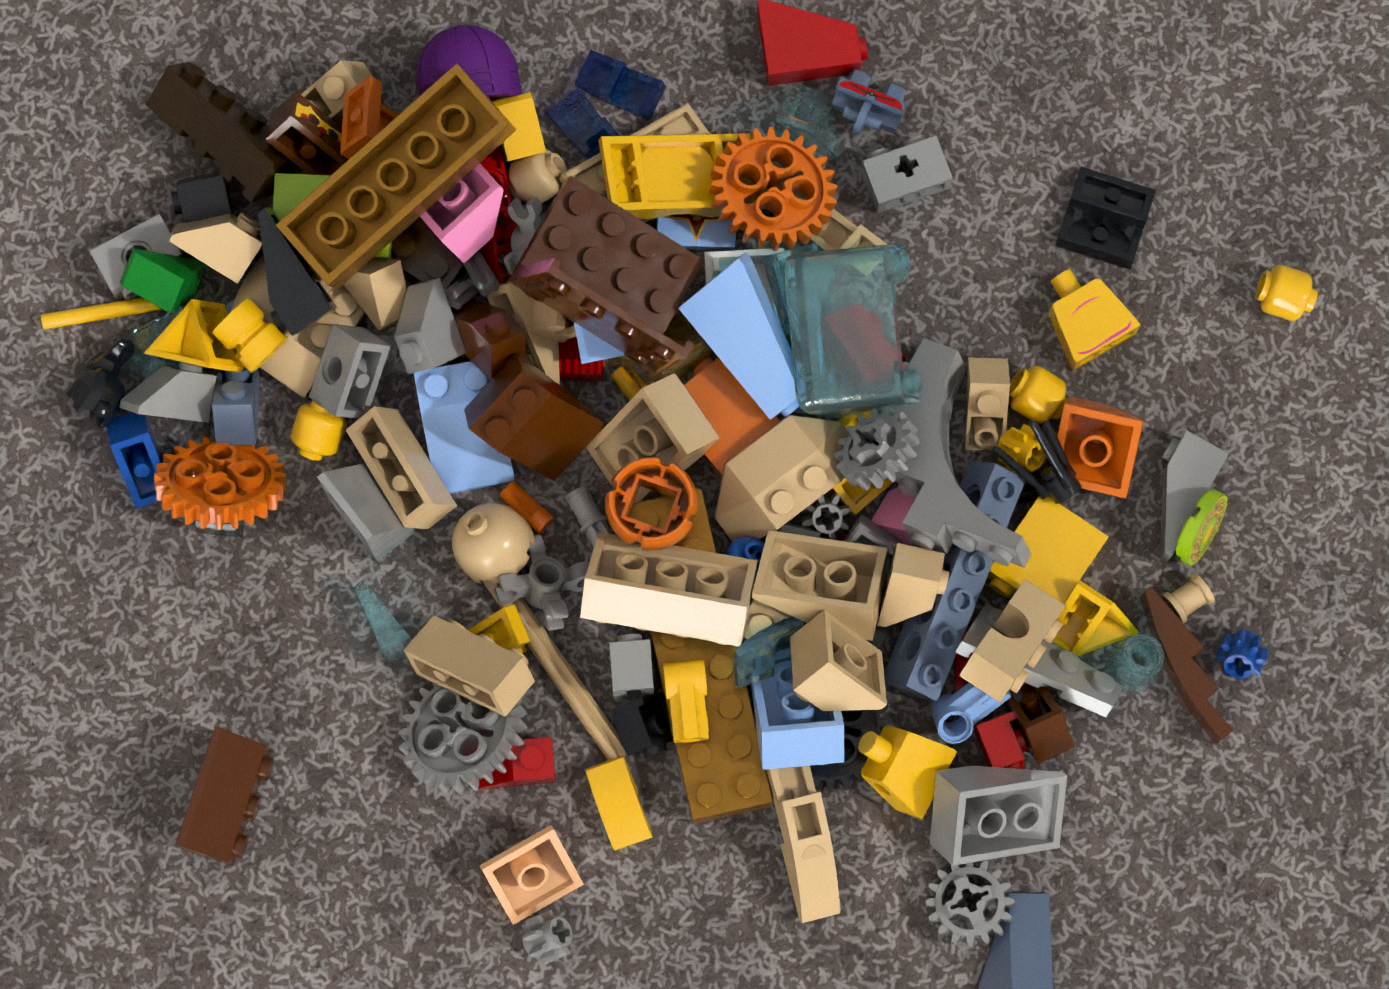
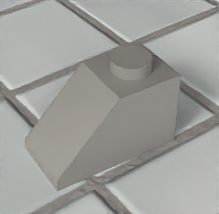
(427, 328)
(174, 393)

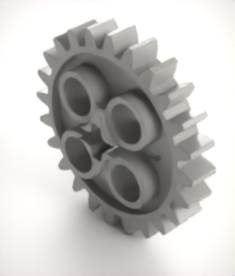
(451, 761)

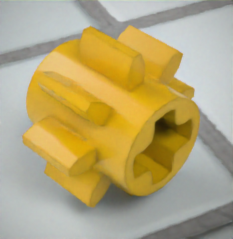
(1023, 448)

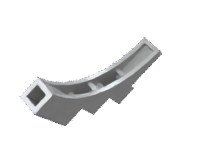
(940, 507)

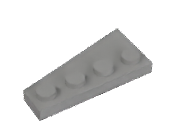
(1056, 668)

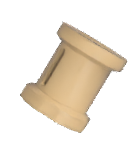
(1189, 597)

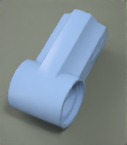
(968, 703)

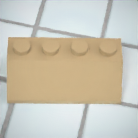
(669, 590)

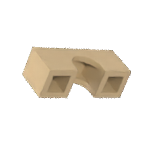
(1000, 660)

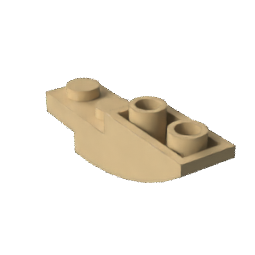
(806, 842)

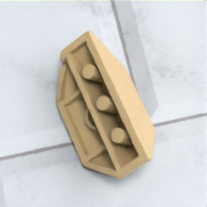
(778, 476)

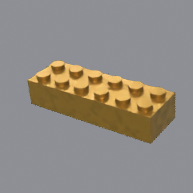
(396, 177)

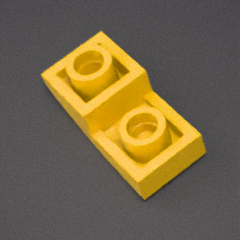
(618, 802)

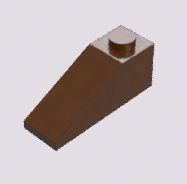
(489, 336)

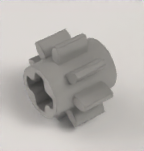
(836, 518)
(547, 937)

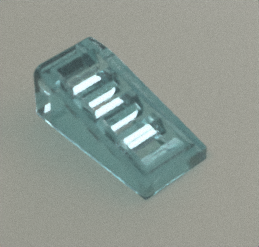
(388, 631)

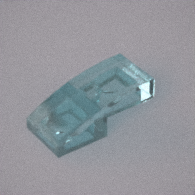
(759, 654)

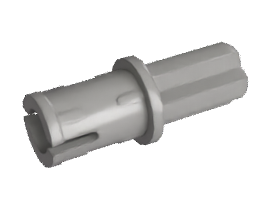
(587, 514)

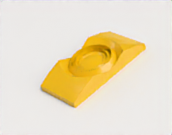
(663, 173)

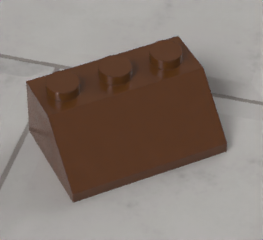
(225, 797)

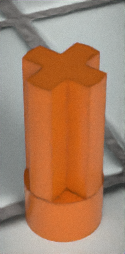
(527, 507)

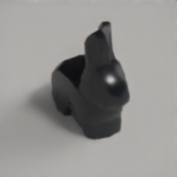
(99, 385)

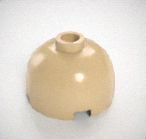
(491, 542)

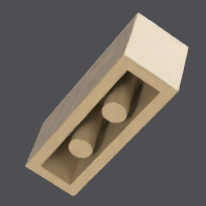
(401, 468)
(470, 665)

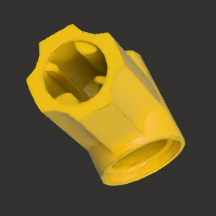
(687, 691)

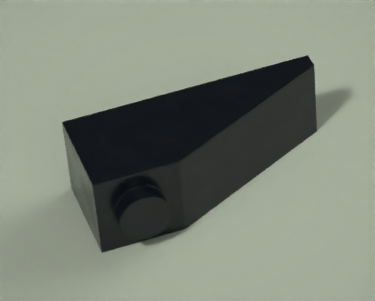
(291, 282)

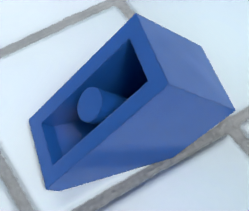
(135, 455)

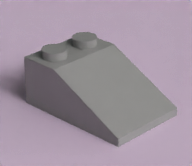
(364, 508)
(996, 812)

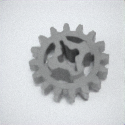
(877, 448)
(988, 896)

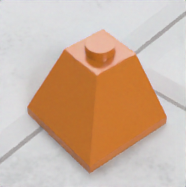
(1100, 445)

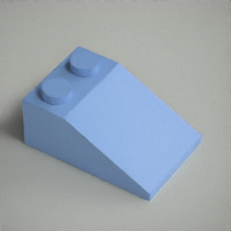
(455, 451)
(791, 729)

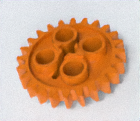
(752, 161)
(219, 483)

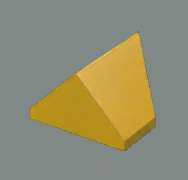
(191, 338)
(1091, 622)

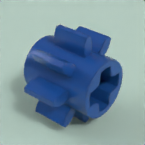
(1242, 654)

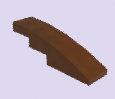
(1179, 650)

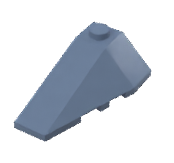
(1024, 951)

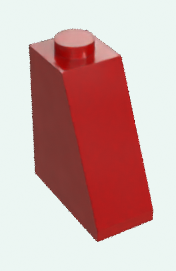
(806, 44)

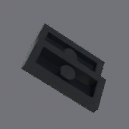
(1105, 217)

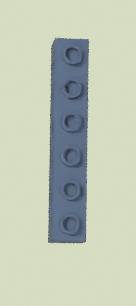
(931, 638)

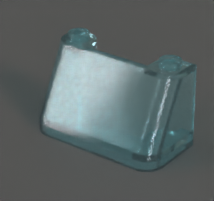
(848, 330)

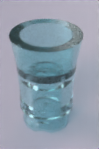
(1126, 671)

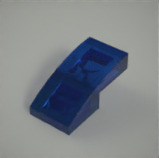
(620, 86)
(581, 123)

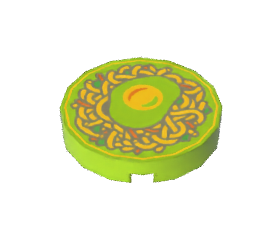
(1201, 529)

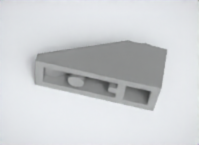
(1185, 479)

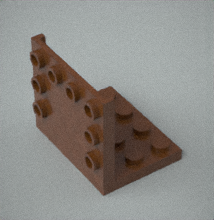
(608, 273)

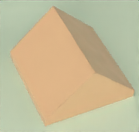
(531, 874)

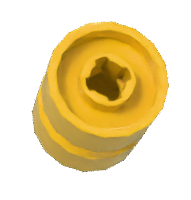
(250, 335)

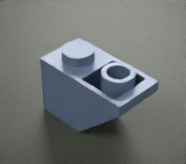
(236, 407)

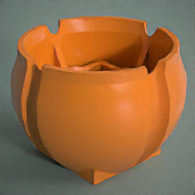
(664, 479)

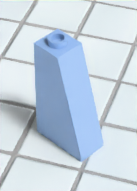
(746, 335)

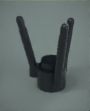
(1058, 478)

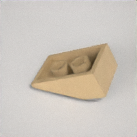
(654, 423)
(816, 574)

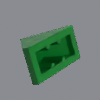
(162, 278)

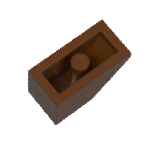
(1040, 722)

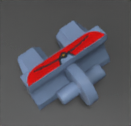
(867, 105)

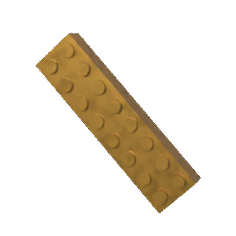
(726, 770)

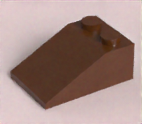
(532, 418)

